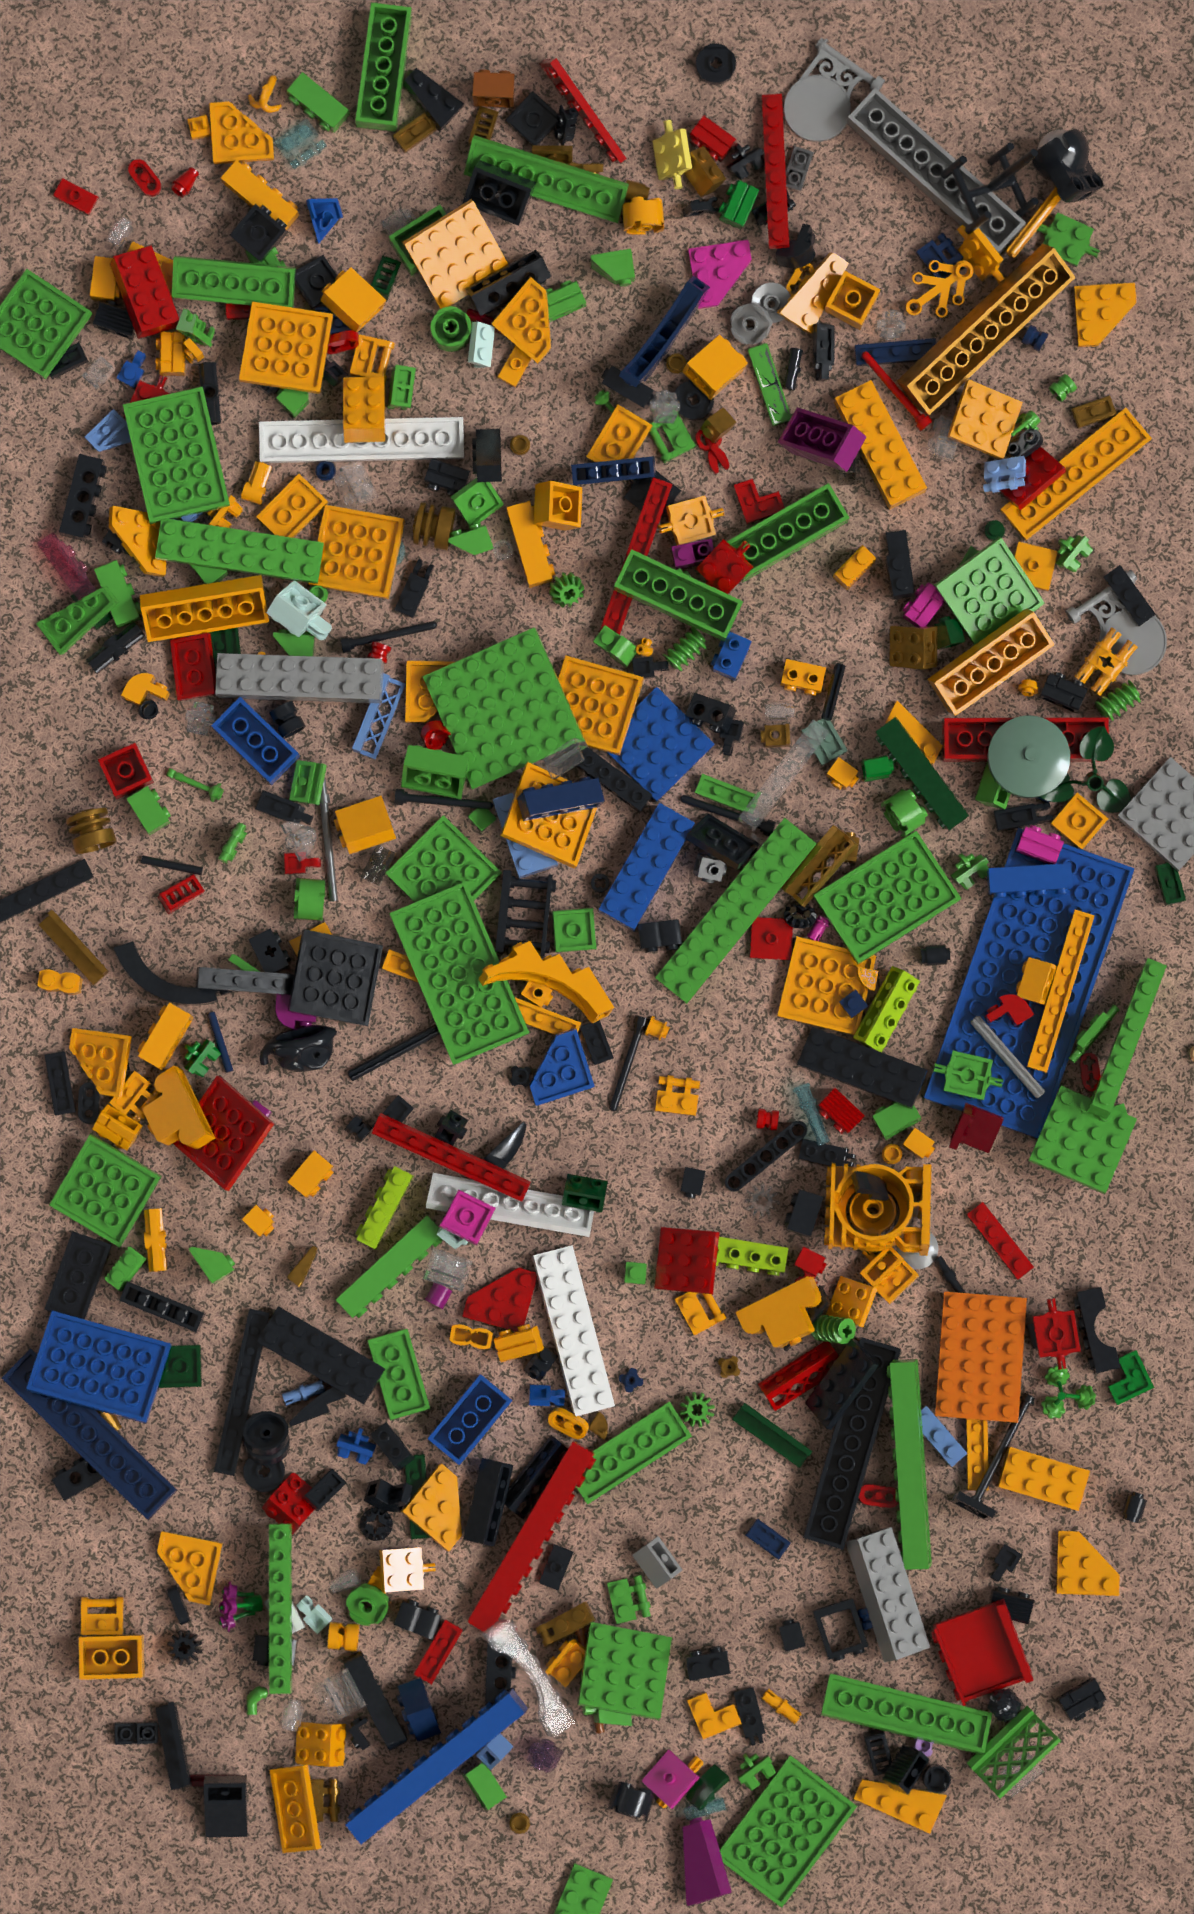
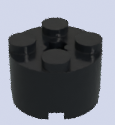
(631, 1801)

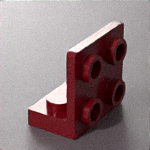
(976, 1128)

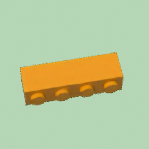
(254, 191)
(529, 544)

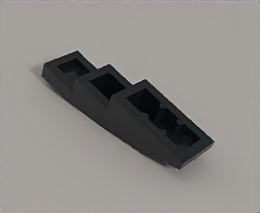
(317, 1406)

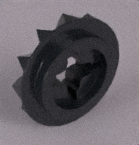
(798, 921)
(384, 1518)

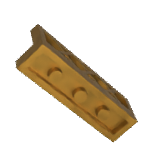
(816, 862)
(73, 948)

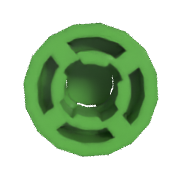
(1063, 387)

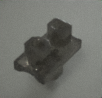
(378, 865)

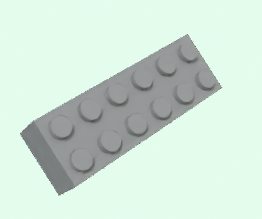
(887, 1594)

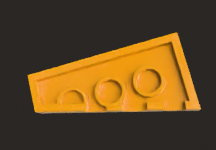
(917, 1808)

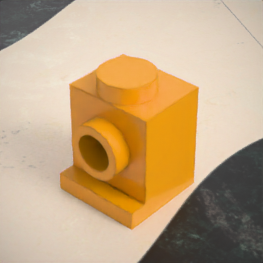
(545, 999)

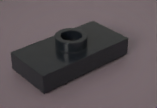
(324, 1489)
(556, 1567)

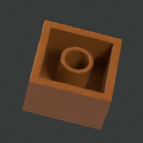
(493, 89)

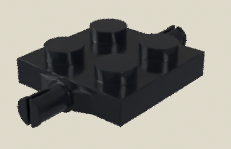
(640, 488)

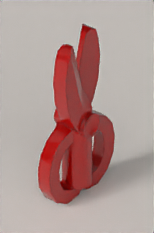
(714, 452)

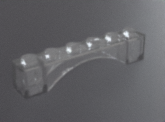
(783, 775)
(551, 1712)

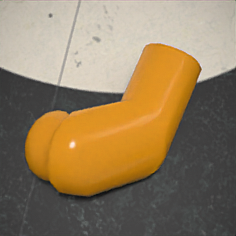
(644, 648)

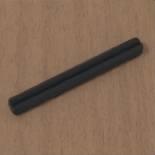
(393, 1052)

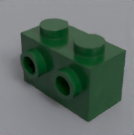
(584, 1193)

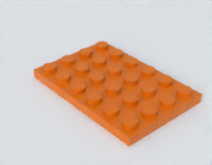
(980, 1357)

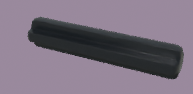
(833, 691)

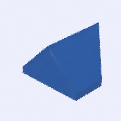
(324, 215)

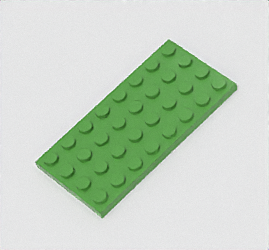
(448, 955)

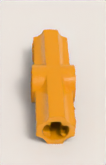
(155, 1240)

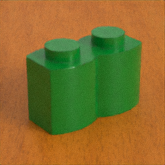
(877, 768)

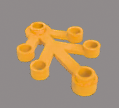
(942, 286)

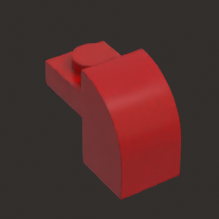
(1013, 1006)

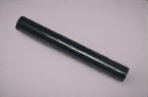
(172, 865)

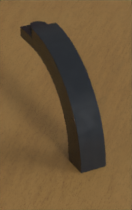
(142, 975)

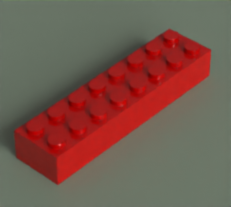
(970, 737)

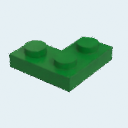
(1136, 1380)

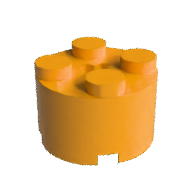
(643, 216)

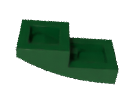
(709, 1783)

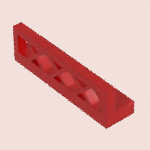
(798, 1372)

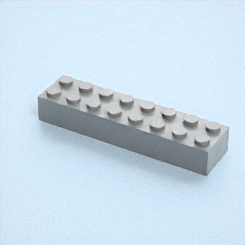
(299, 678)

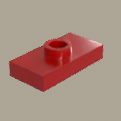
(75, 196)

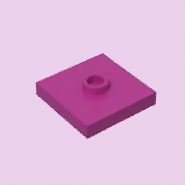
(467, 1217)
(670, 1779)

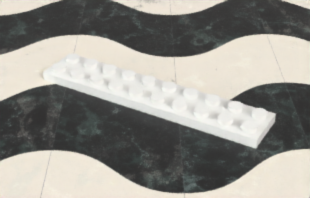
(325, 441)

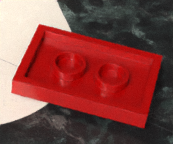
(1040, 473)
(193, 666)

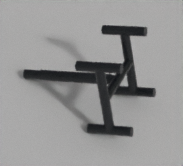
(1002, 181)

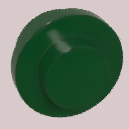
(994, 530)

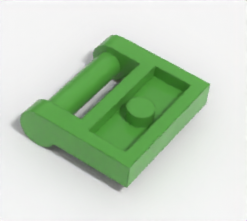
(677, 436)

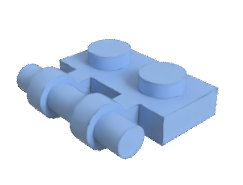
(1004, 469)

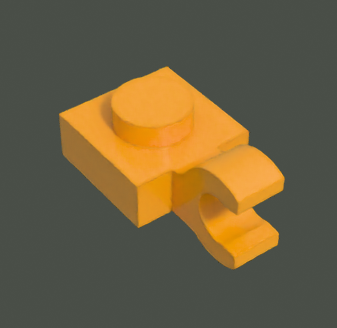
(192, 351)

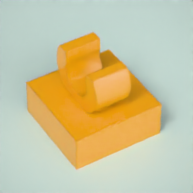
(199, 127)

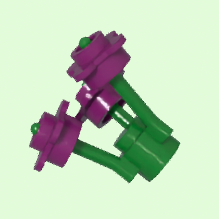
(228, 1605)

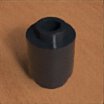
(935, 955)
(1134, 1507)

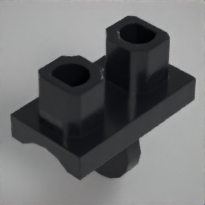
(738, 166)

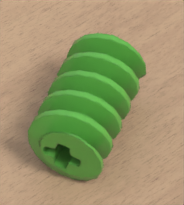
(685, 649)
(1118, 700)
(834, 1329)

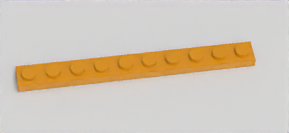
(532, 1014)

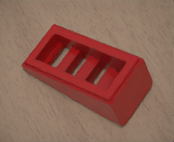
(177, 904)

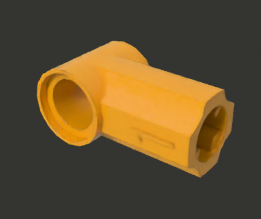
(256, 484)

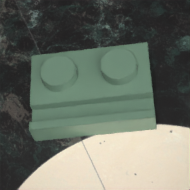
(832, 745)

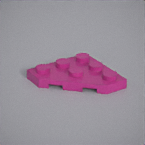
(719, 268)

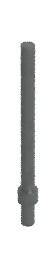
(325, 799)

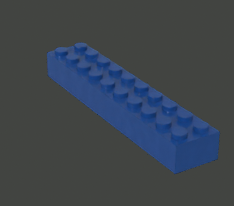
(440, 1763)

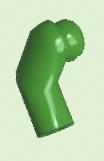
(254, 1697)

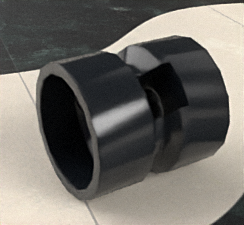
(287, 719)
(936, 1778)

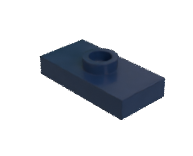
(768, 1539)

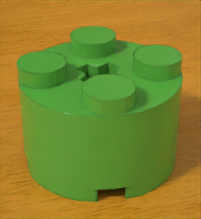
(443, 337)
(904, 812)
(309, 899)

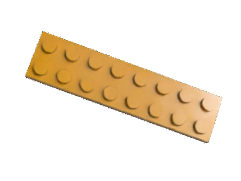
(1085, 468)

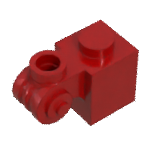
(810, 1263)

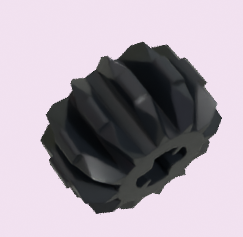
(188, 1641)

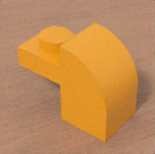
(140, 686)

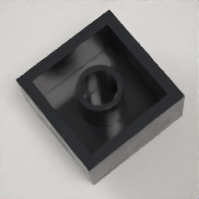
(804, 1213)

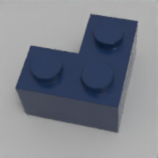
(418, 1710)

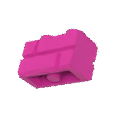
(924, 606)
(1039, 845)

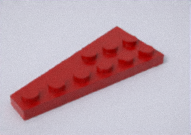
(575, 99)

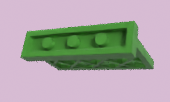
(1004, 1743)

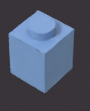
(494, 1751)

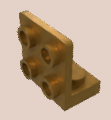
(913, 647)

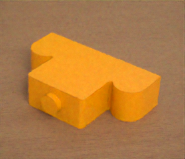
(177, 1112)
(783, 1313)

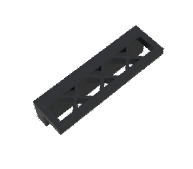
(534, 1475)
(173, 1746)

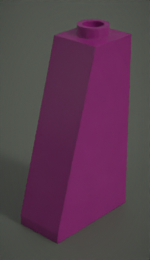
(703, 1863)

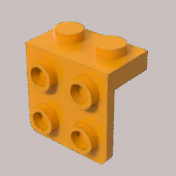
(320, 1744)

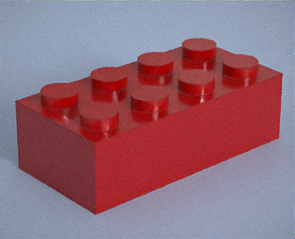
(144, 291)

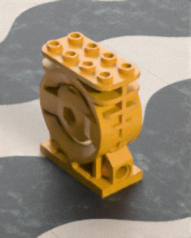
(872, 1225)

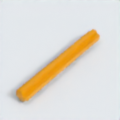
(1033, 224)

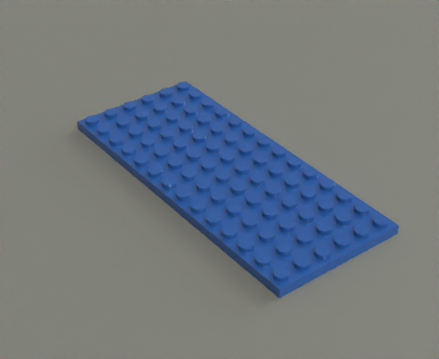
(1010, 935)

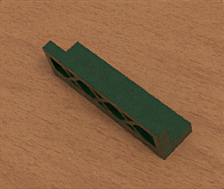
(772, 1435)

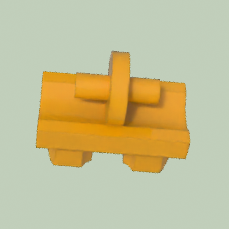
(234, 509)

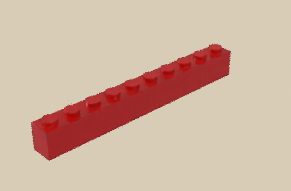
(532, 1535)

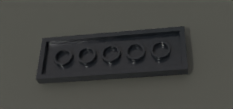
(862, 1067)
(321, 1355)

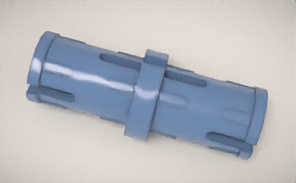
(303, 1392)

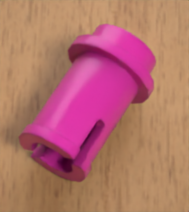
(818, 928)

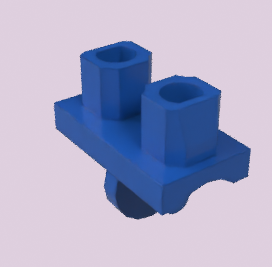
(357, 1443)

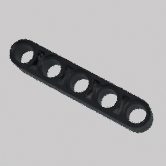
(775, 1153)
(375, 1701)

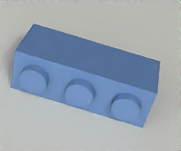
(941, 1438)

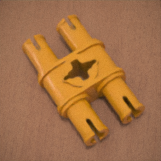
(1104, 650)

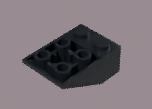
(225, 1806)

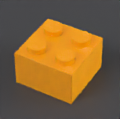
(852, 300)
(557, 505)

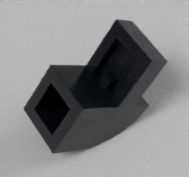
(800, 251)
(386, 1496)

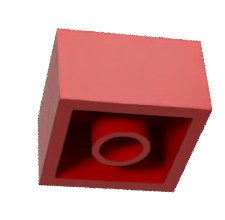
(126, 771)

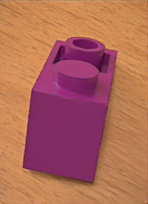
(691, 554)

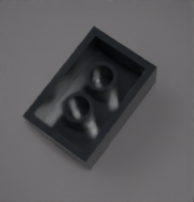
(499, 192)

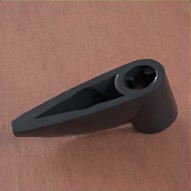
(506, 1150)

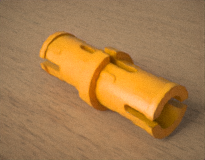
(781, 1706)

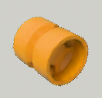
(343, 1636)

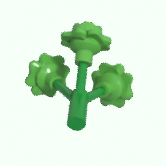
(1054, 1405)

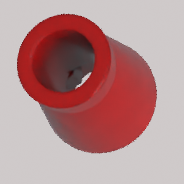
(184, 183)

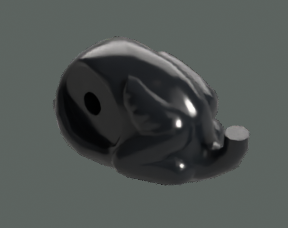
(301, 1048)

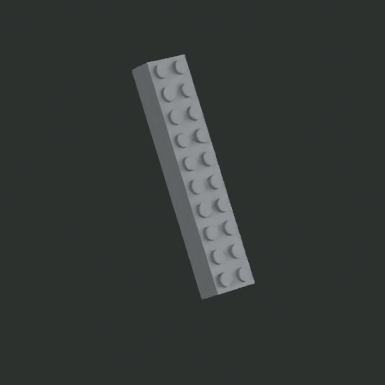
(923, 161)

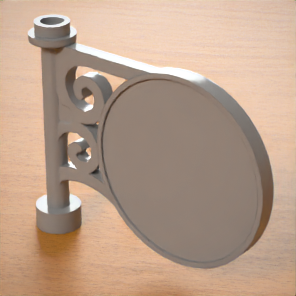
(818, 104)
(1148, 637)

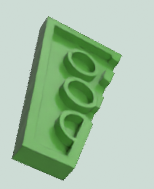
(74, 621)

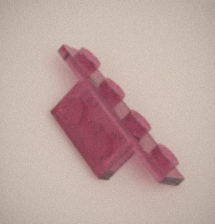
(66, 565)

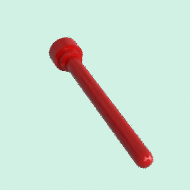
(920, 419)

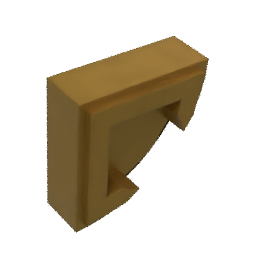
(599, 1425)

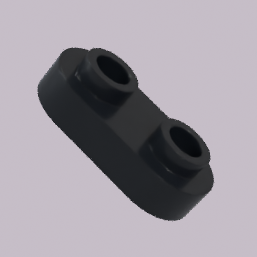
(1023, 445)
(88, 1103)

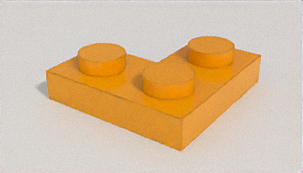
(712, 1722)

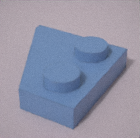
(109, 432)

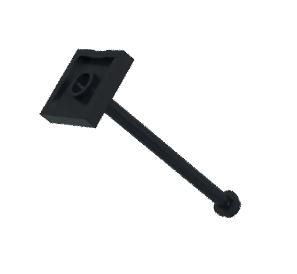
(974, 1503)

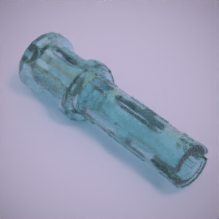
(809, 1104)

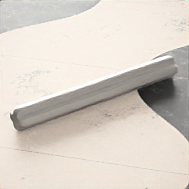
(1006, 1055)

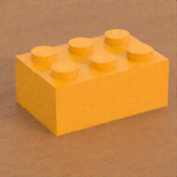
(364, 409)
(165, 1036)
(111, 1656)

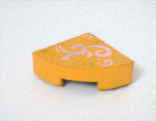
(868, 977)

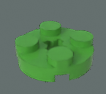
(369, 1594)

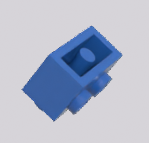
(731, 656)

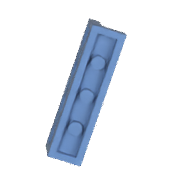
(369, 719)

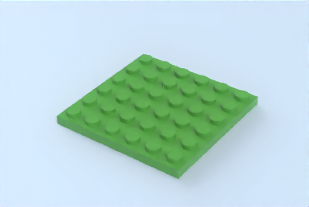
(503, 707)

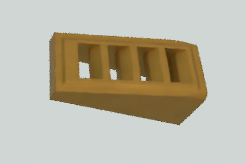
(479, 118)
(300, 1271)

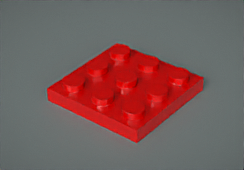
(686, 1260)

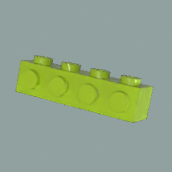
(886, 1009)
(385, 1207)
(752, 1255)

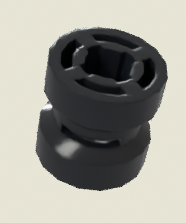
(358, 1128)

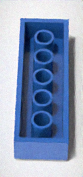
(646, 867)

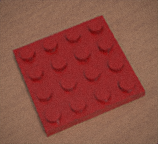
(237, 1132)

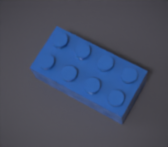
(255, 741)
(470, 1419)

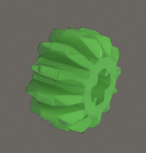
(566, 589)
(704, 1410)

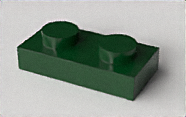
(1169, 884)

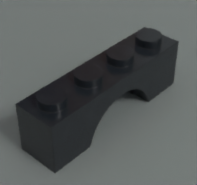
(1102, 1356)

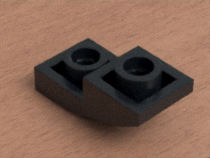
(871, 1185)
(136, 1733)

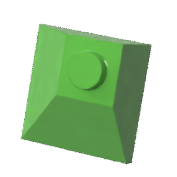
(615, 266)
(213, 1263)

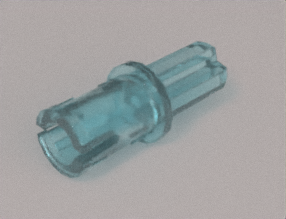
(713, 1807)

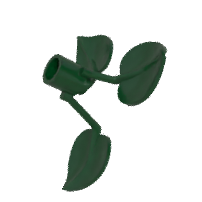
(1114, 795)

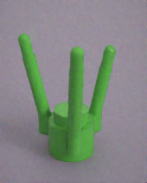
(1026, 421)

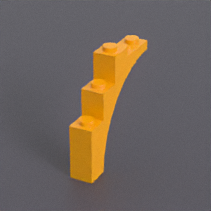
(577, 986)

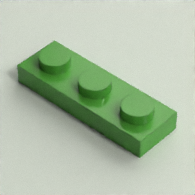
(723, 793)

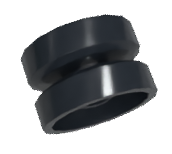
(266, 1438)

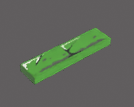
(769, 384)

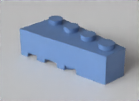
(525, 860)

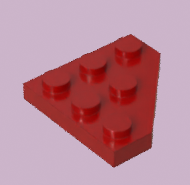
(503, 1301)

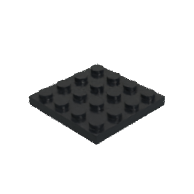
(335, 978)

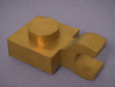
(592, 167)

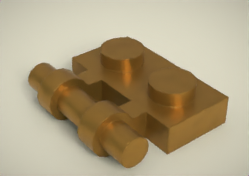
(318, 1792)

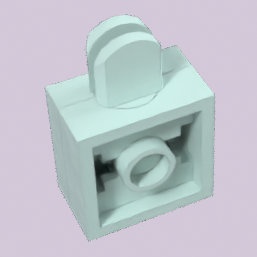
(299, 611)

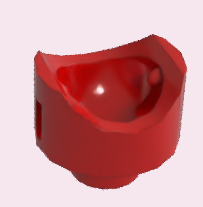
(434, 735)

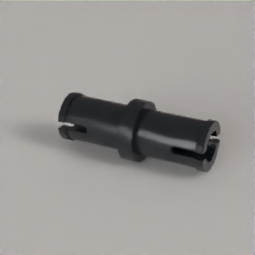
(792, 369)

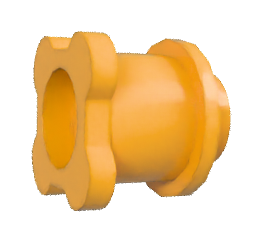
(657, 1028)

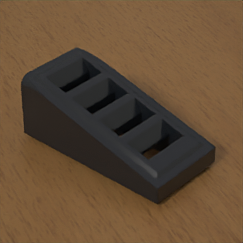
(873, 1735)

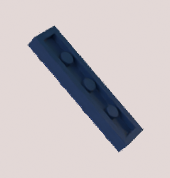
(894, 351)

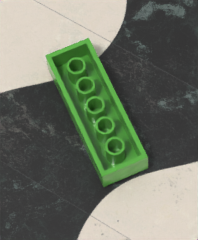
(383, 67)
(791, 529)
(677, 595)

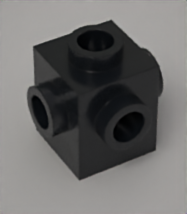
(451, 1127)

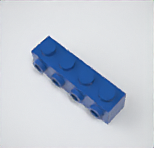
(1029, 879)

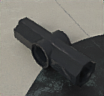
(209, 381)
(115, 647)

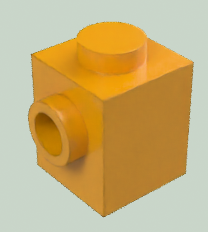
(842, 774)
(259, 1221)

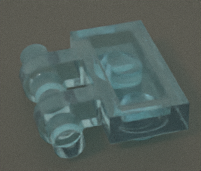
(296, 139)

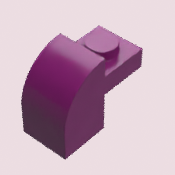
(290, 1018)

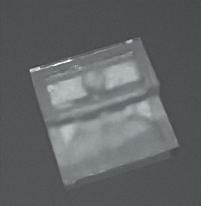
(339, 1695)

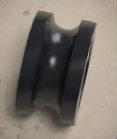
(600, 889)

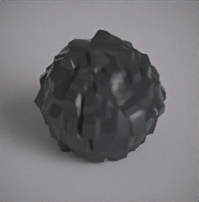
(1004, 1704)

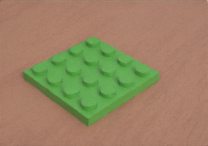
(39, 323)
(988, 591)
(441, 861)
(1081, 1142)
(105, 1190)
(624, 1671)

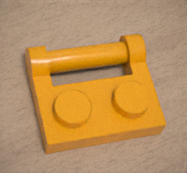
(365, 356)
(695, 1314)
(103, 1622)

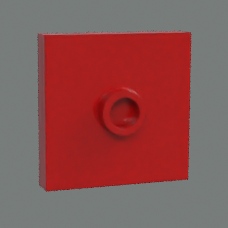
(771, 939)

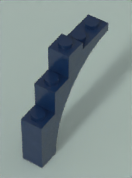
(664, 336)

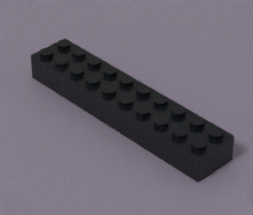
(850, 1454)

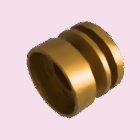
(433, 525)
(90, 827)

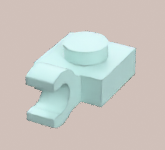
(316, 1616)

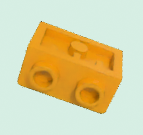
(567, 1663)

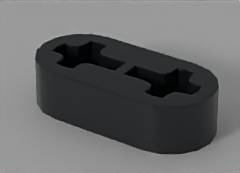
(178, 1605)

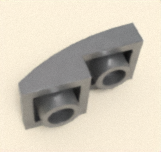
(798, 167)

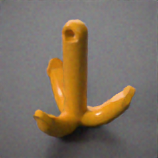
(264, 97)

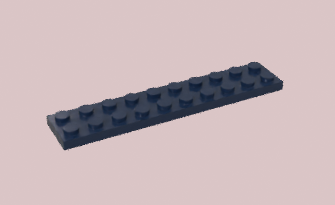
(96, 1443)

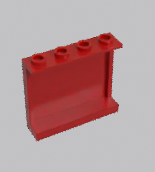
(981, 1651)

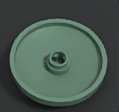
(1028, 756)

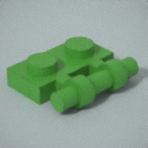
(237, 836)
(622, 1601)

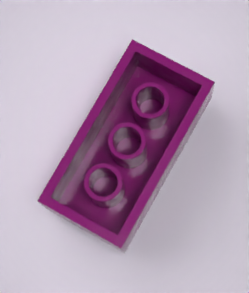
(822, 439)

